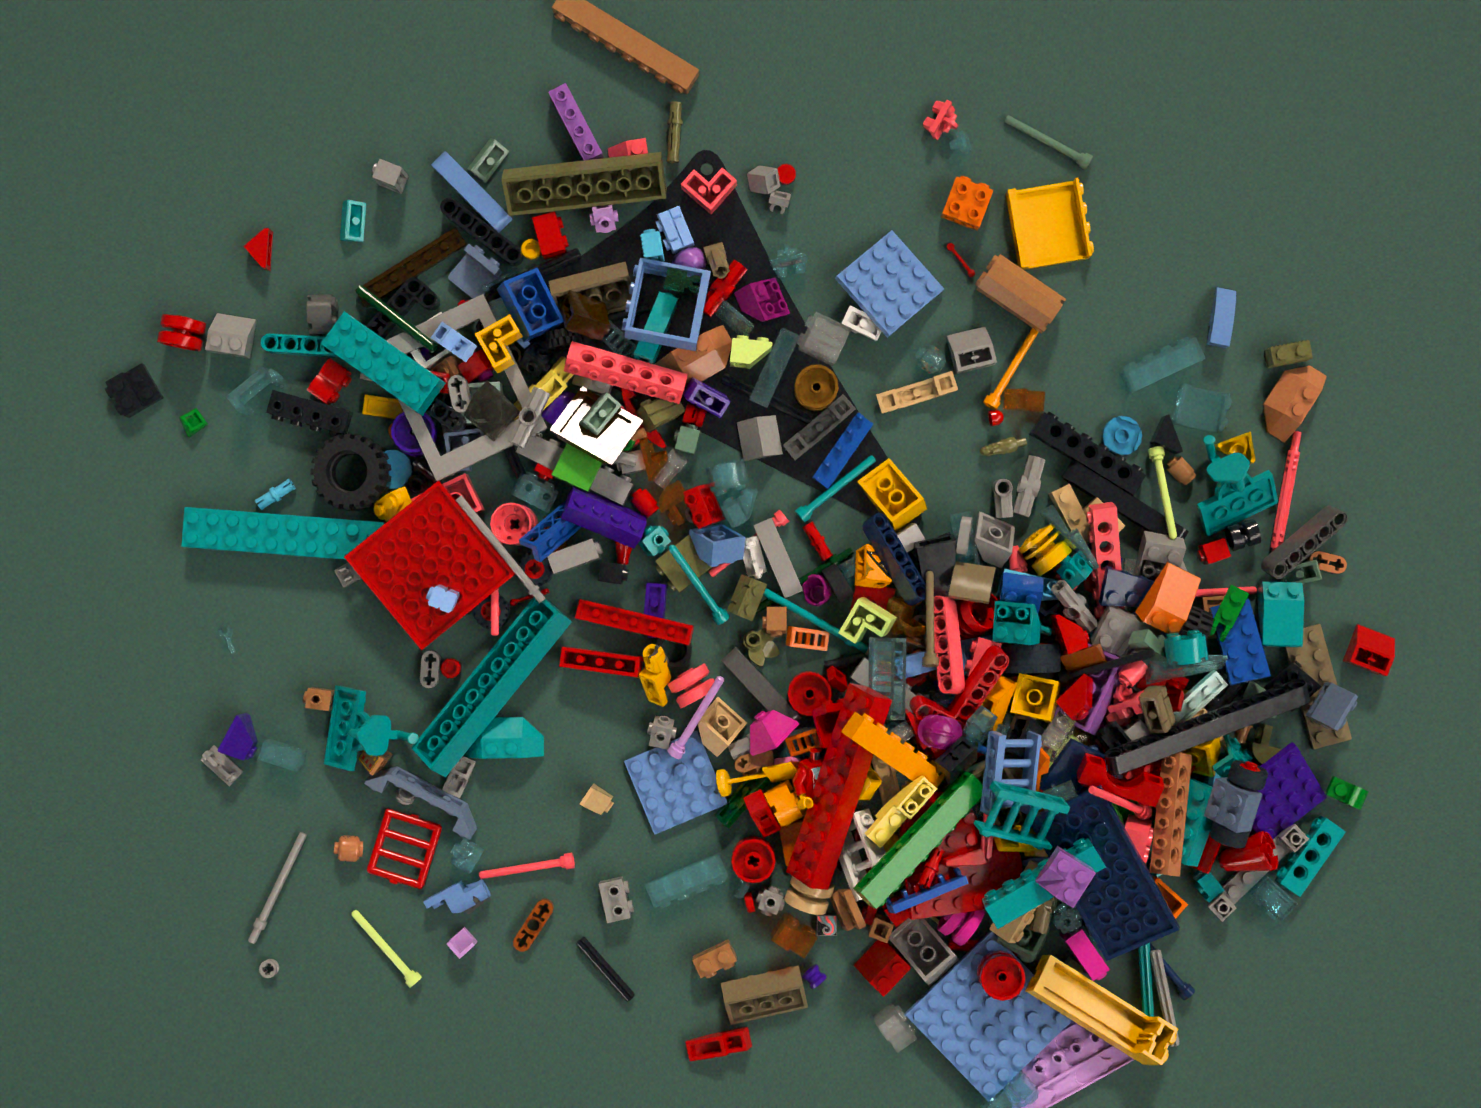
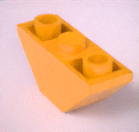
(999, 698)

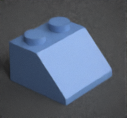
(718, 544)

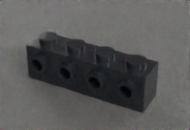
(309, 412)

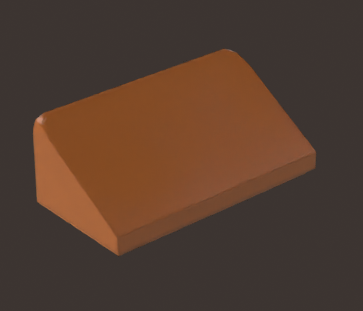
(1083, 658)

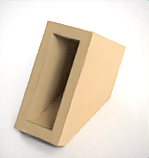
(597, 800)

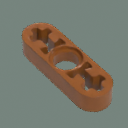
(530, 940)

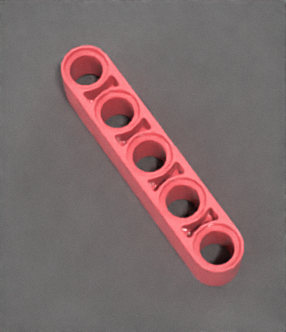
(948, 646)

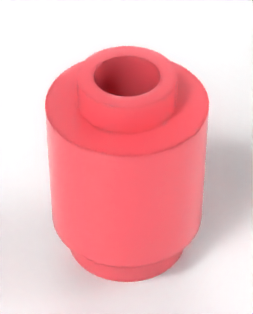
(1132, 673)

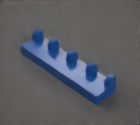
(842, 450)
(926, 894)

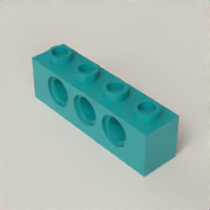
(1320, 853)

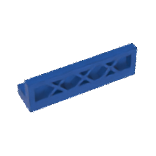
(551, 538)

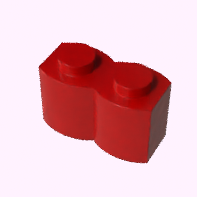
(330, 382)

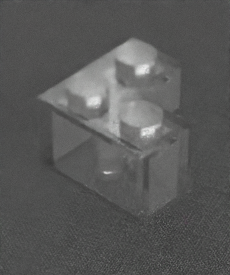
(894, 1027)

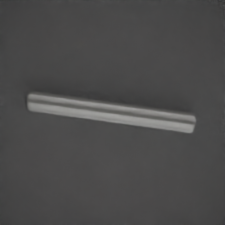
(1163, 990)

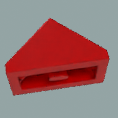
(261, 248)
(475, 366)

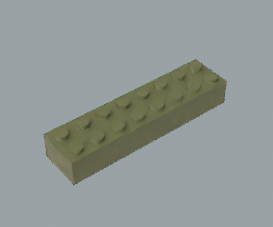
(584, 184)

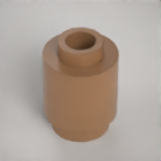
(1180, 470)

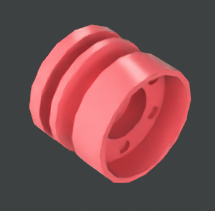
(503, 523)

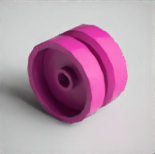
(960, 925)

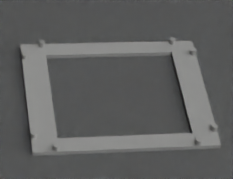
(481, 447)

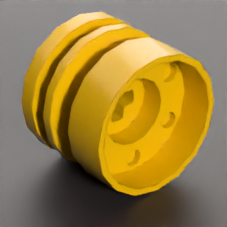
(1045, 550)

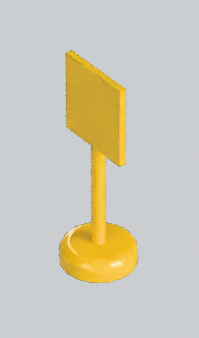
(774, 773)

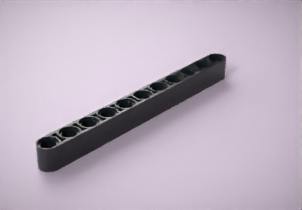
(1207, 727)

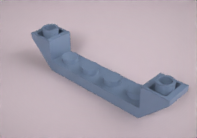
(465, 825)

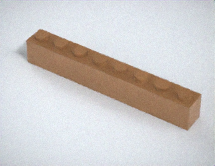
(627, 42)

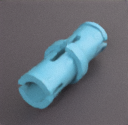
(275, 494)

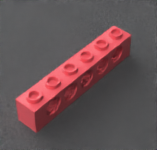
(625, 372)
(1097, 514)

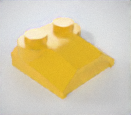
(391, 504)

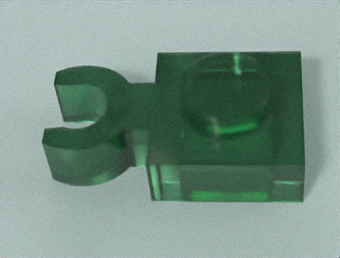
(678, 279)

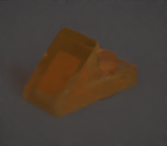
(1024, 400)
(653, 460)

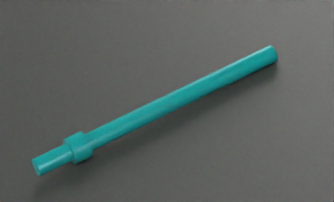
(813, 619)

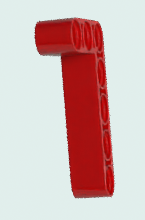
(968, 698)

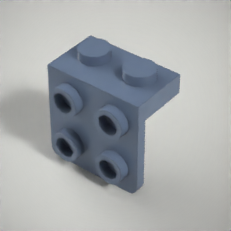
(474, 271)

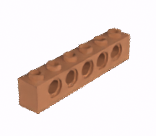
(1171, 815)

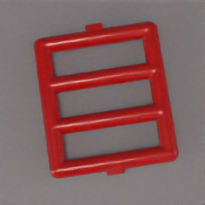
(385, 832)

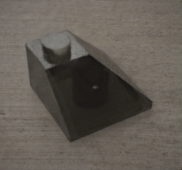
(490, 411)

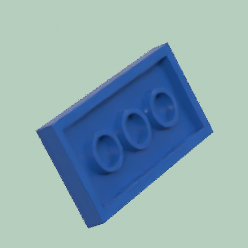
(1243, 648)

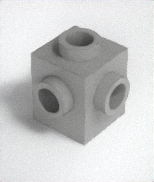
(661, 732)
(770, 893)

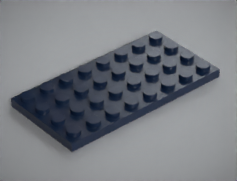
(1121, 900)

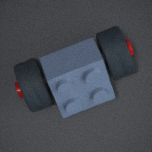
(1235, 803)

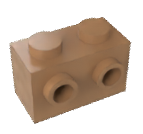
(714, 959)

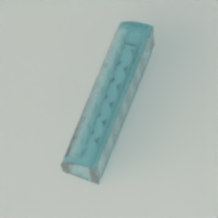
(888, 672)

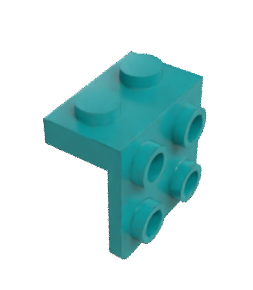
(1235, 752)

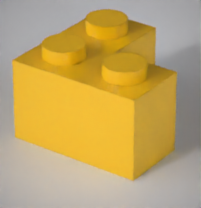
(496, 338)

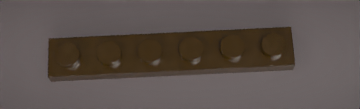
(415, 264)

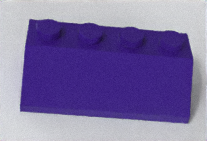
(604, 517)

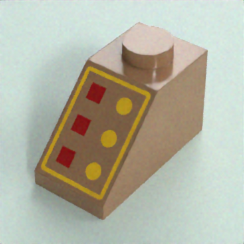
(374, 764)

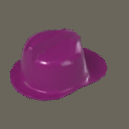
(939, 731)

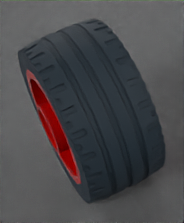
(1033, 658)

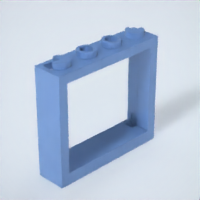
(660, 268)

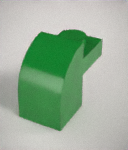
(1346, 793)

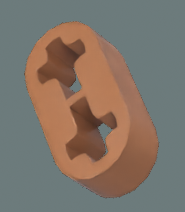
(1329, 558)

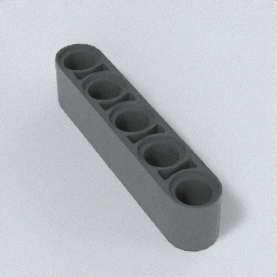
(1304, 542)
(757, 684)

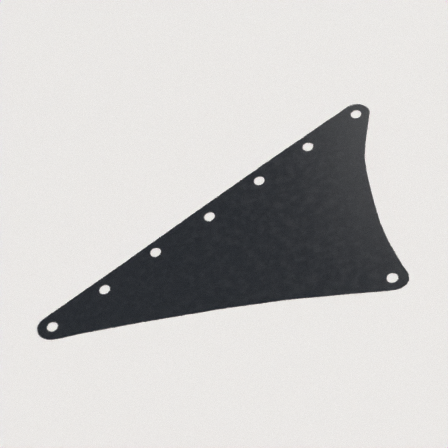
(741, 243)

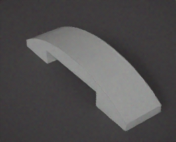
(778, 557)

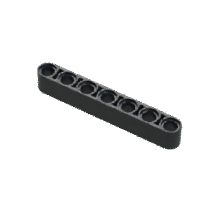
(1126, 504)

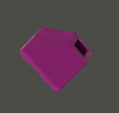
(762, 300)

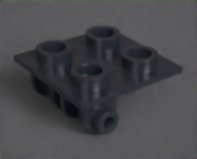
(1291, 673)

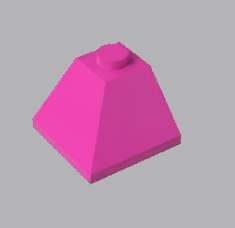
(769, 731)

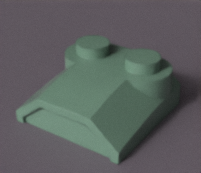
(1029, 945)

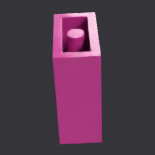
(1086, 954)

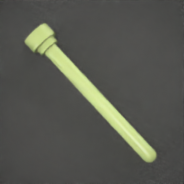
(1156, 455)
(410, 976)

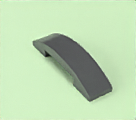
(819, 427)

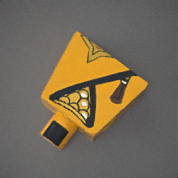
(869, 569)

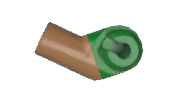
(641, 433)

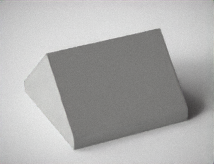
(759, 437)

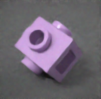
(604, 218)

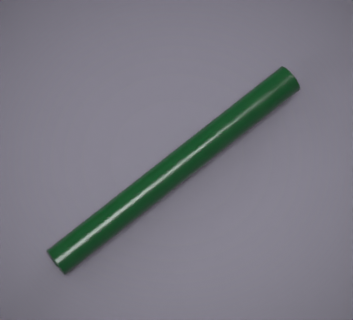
(396, 318)

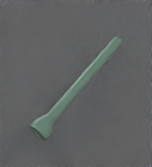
(1082, 159)

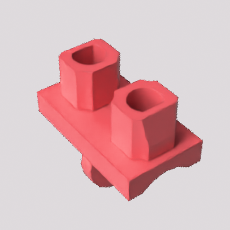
(944, 120)
(1123, 700)

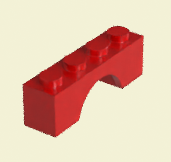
(1144, 788)

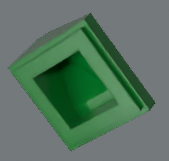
(192, 422)

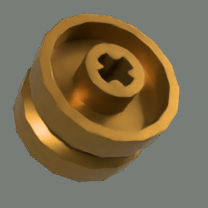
(816, 376)

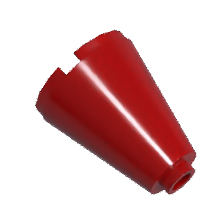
(1255, 856)

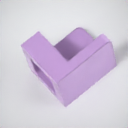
(462, 942)

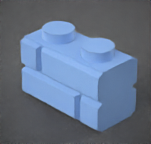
(674, 229)
(442, 597)

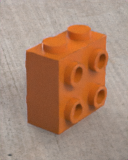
(967, 202)

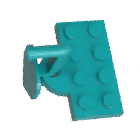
(1236, 492)
(356, 731)

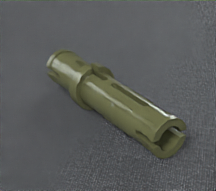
(674, 132)

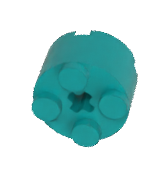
(1186, 648)

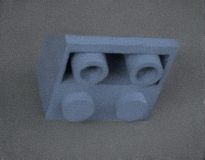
(1332, 706)

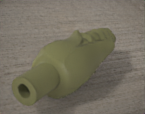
(1003, 446)

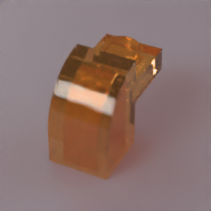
(669, 498)
(904, 621)

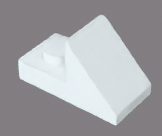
(861, 323)

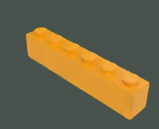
(890, 749)

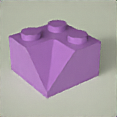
(1065, 876)

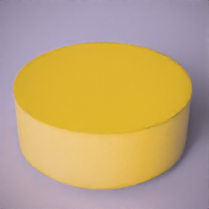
(531, 249)

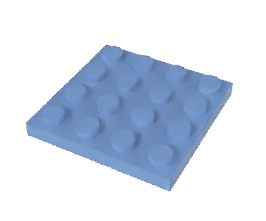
(889, 283)
(673, 787)

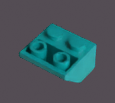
(1016, 623)

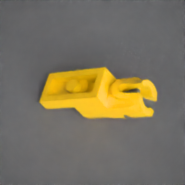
(655, 674)

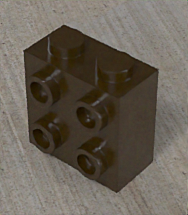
(585, 315)

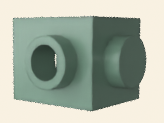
(687, 439)

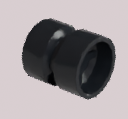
(1244, 534)

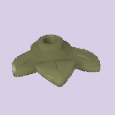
(762, 648)

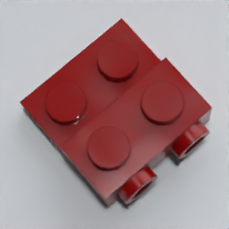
(703, 506)

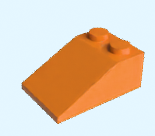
(1169, 599)

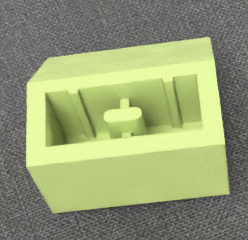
(747, 352)

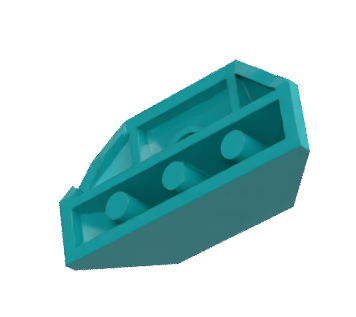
(508, 739)

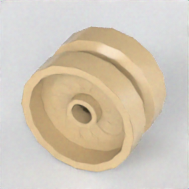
(808, 899)

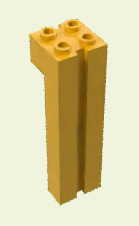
(1102, 1012)

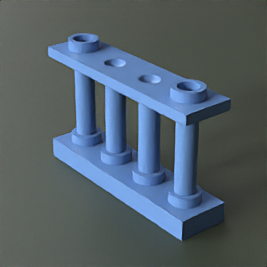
(995, 763)

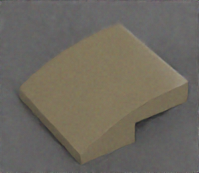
(972, 582)

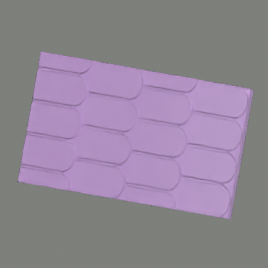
(1070, 1064)

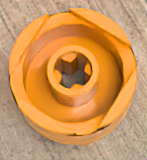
(784, 803)

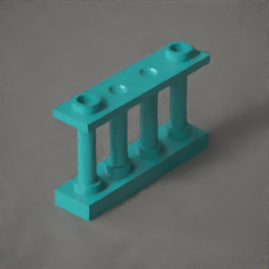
(1020, 797)

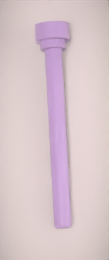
(678, 748)

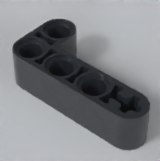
(411, 297)

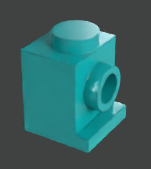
(1207, 884)

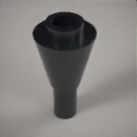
(422, 467)

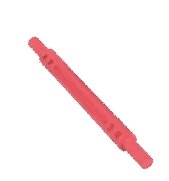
(1286, 492)

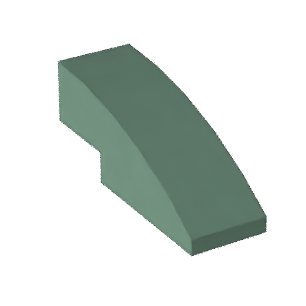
(1144, 640)

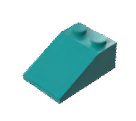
(1281, 613)

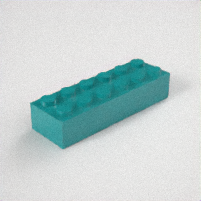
(383, 363)
(1025, 894)

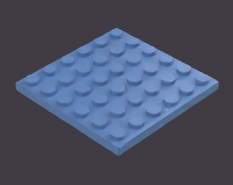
(980, 1034)

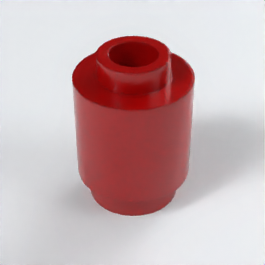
(644, 502)

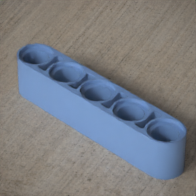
(471, 192)

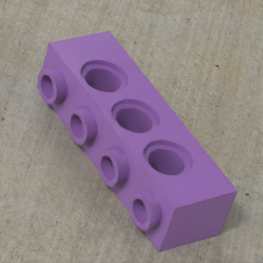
(575, 123)

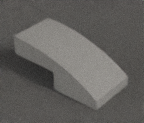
(459, 777)

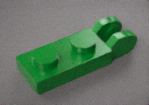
(1229, 610)

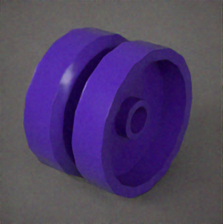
(402, 436)

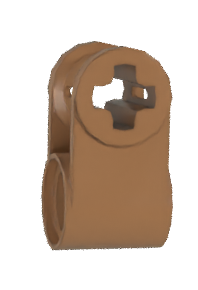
(754, 763)

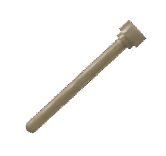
(930, 658)

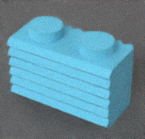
(652, 245)

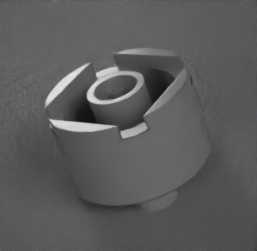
(321, 313)

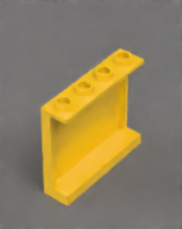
(1049, 224)

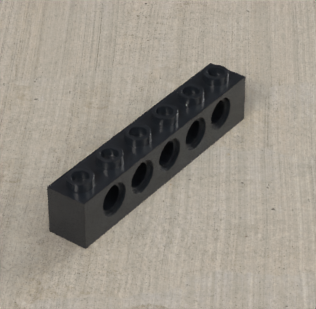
(1042, 432)

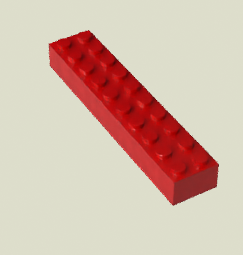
(836, 792)

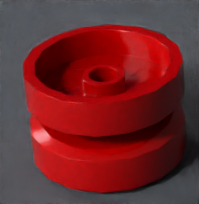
(181, 332)
(801, 684)
(753, 871)
(992, 966)

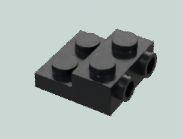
(133, 391)

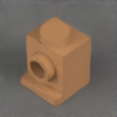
(881, 928)

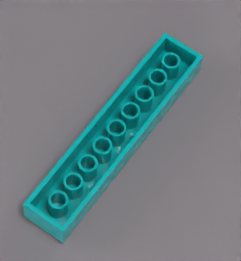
(273, 533)
(490, 685)

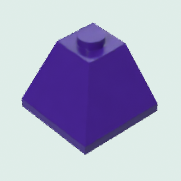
(240, 738)

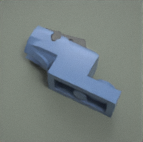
(460, 898)

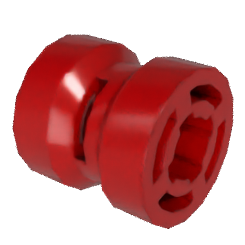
(698, 417)

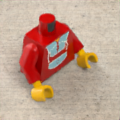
(806, 777)

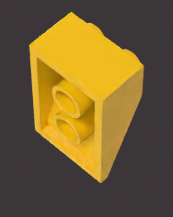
(893, 494)

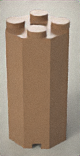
(1020, 293)

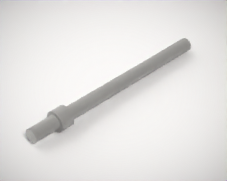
(260, 923)

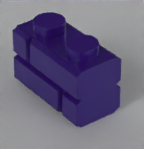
(706, 397)

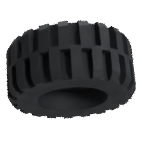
(325, 472)

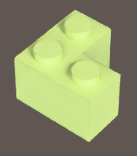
(866, 616)

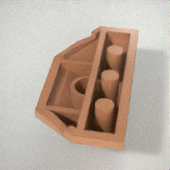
(708, 359)
(1292, 400)

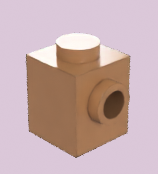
(775, 621)
(318, 698)

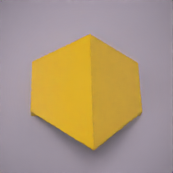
(1238, 444)

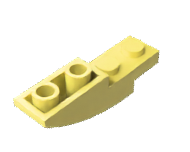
(552, 382)
(899, 808)

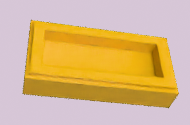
(381, 407)

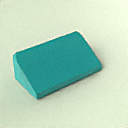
(353, 221)

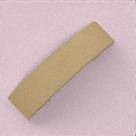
(917, 392)

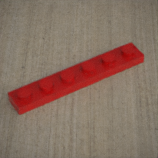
(634, 622)

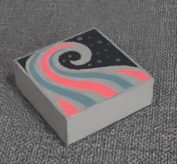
(826, 925)

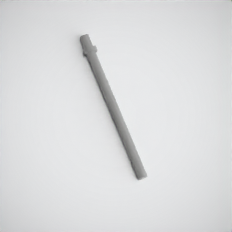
(500, 549)

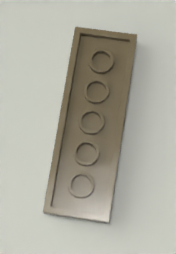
(1317, 664)

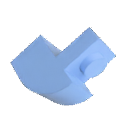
(454, 341)

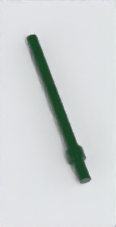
(837, 559)

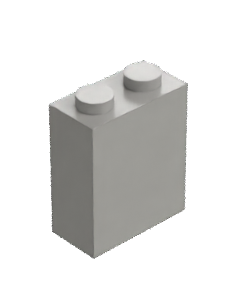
(575, 556)

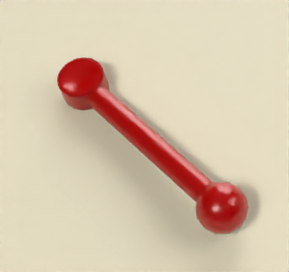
(950, 247)
(513, 602)

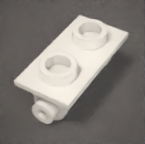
(754, 558)

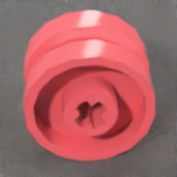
(691, 683)

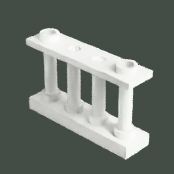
(849, 857)

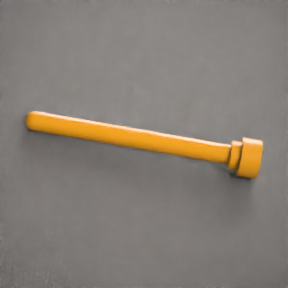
(993, 399)

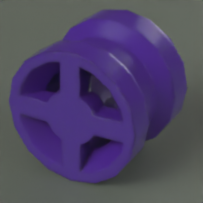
(814, 976)

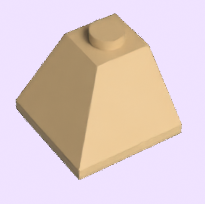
(719, 726)

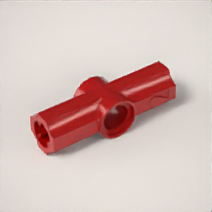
(723, 288)

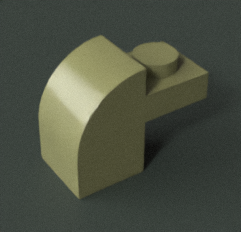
(1260, 749)

